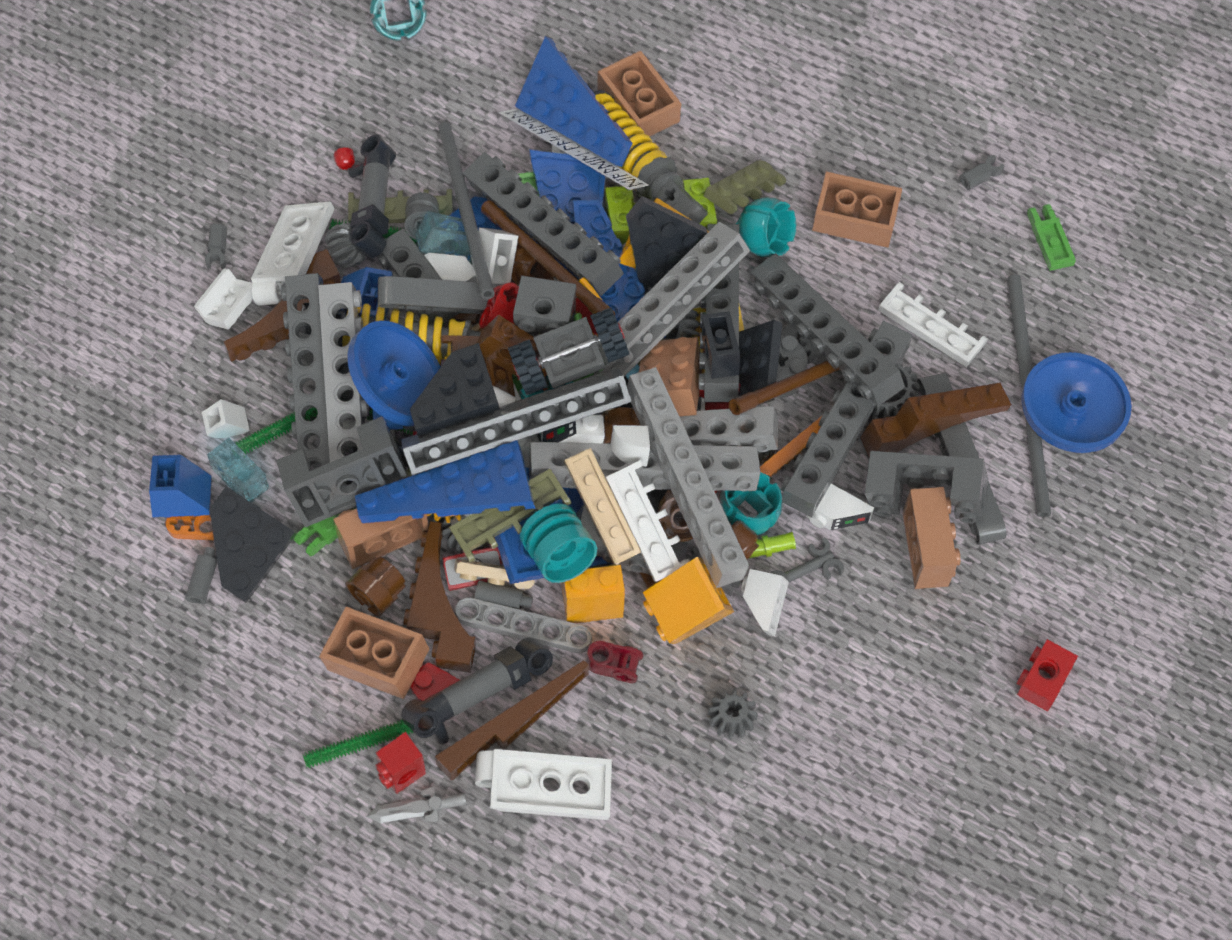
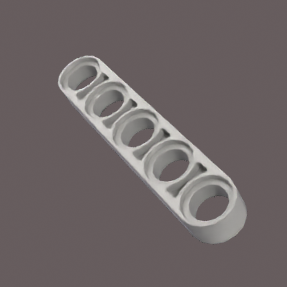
(513, 615)

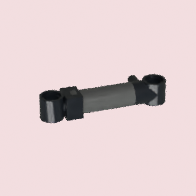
(369, 221)
(508, 669)

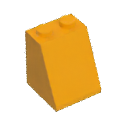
(594, 595)
(686, 602)

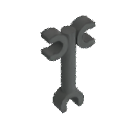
(822, 558)

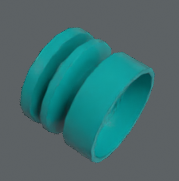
(558, 543)

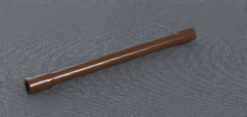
(499, 218)
(753, 399)

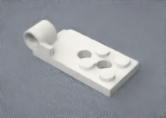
(289, 249)
(519, 788)

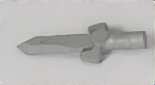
(416, 807)

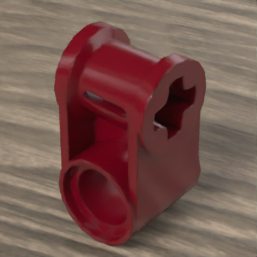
(616, 661)

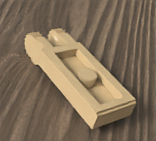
(495, 573)

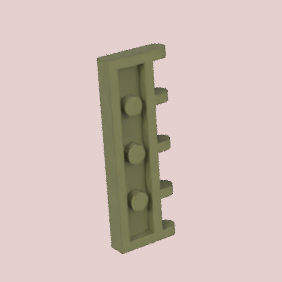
(742, 184)
(396, 206)
(484, 526)

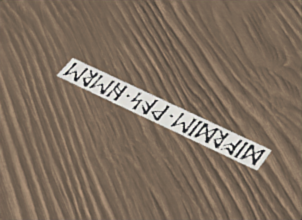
(574, 149)

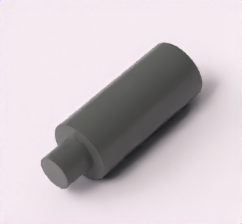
(202, 577)
(502, 595)

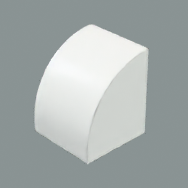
(225, 420)
(631, 443)

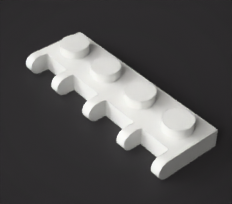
(931, 326)
(644, 521)

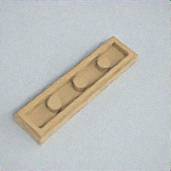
(602, 506)

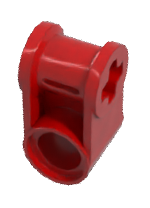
(499, 306)

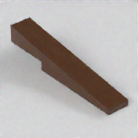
(509, 724)

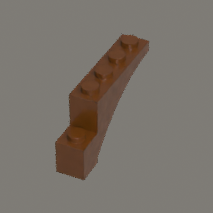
(271, 328)
(931, 414)
(432, 612)

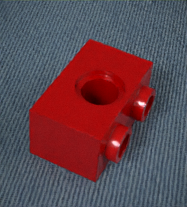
(1056, 662)
(399, 763)

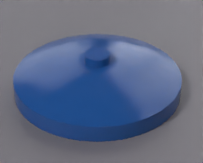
(390, 368)
(1076, 402)

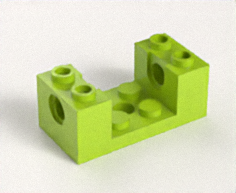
(620, 201)

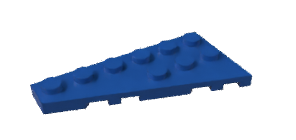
(567, 104)
(564, 180)
(627, 289)
(458, 488)

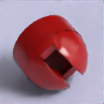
(344, 158)

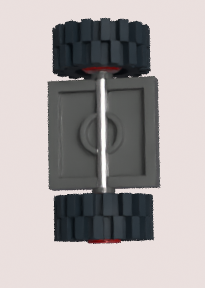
(569, 352)

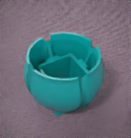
(398, 29)
(767, 226)
(765, 500)

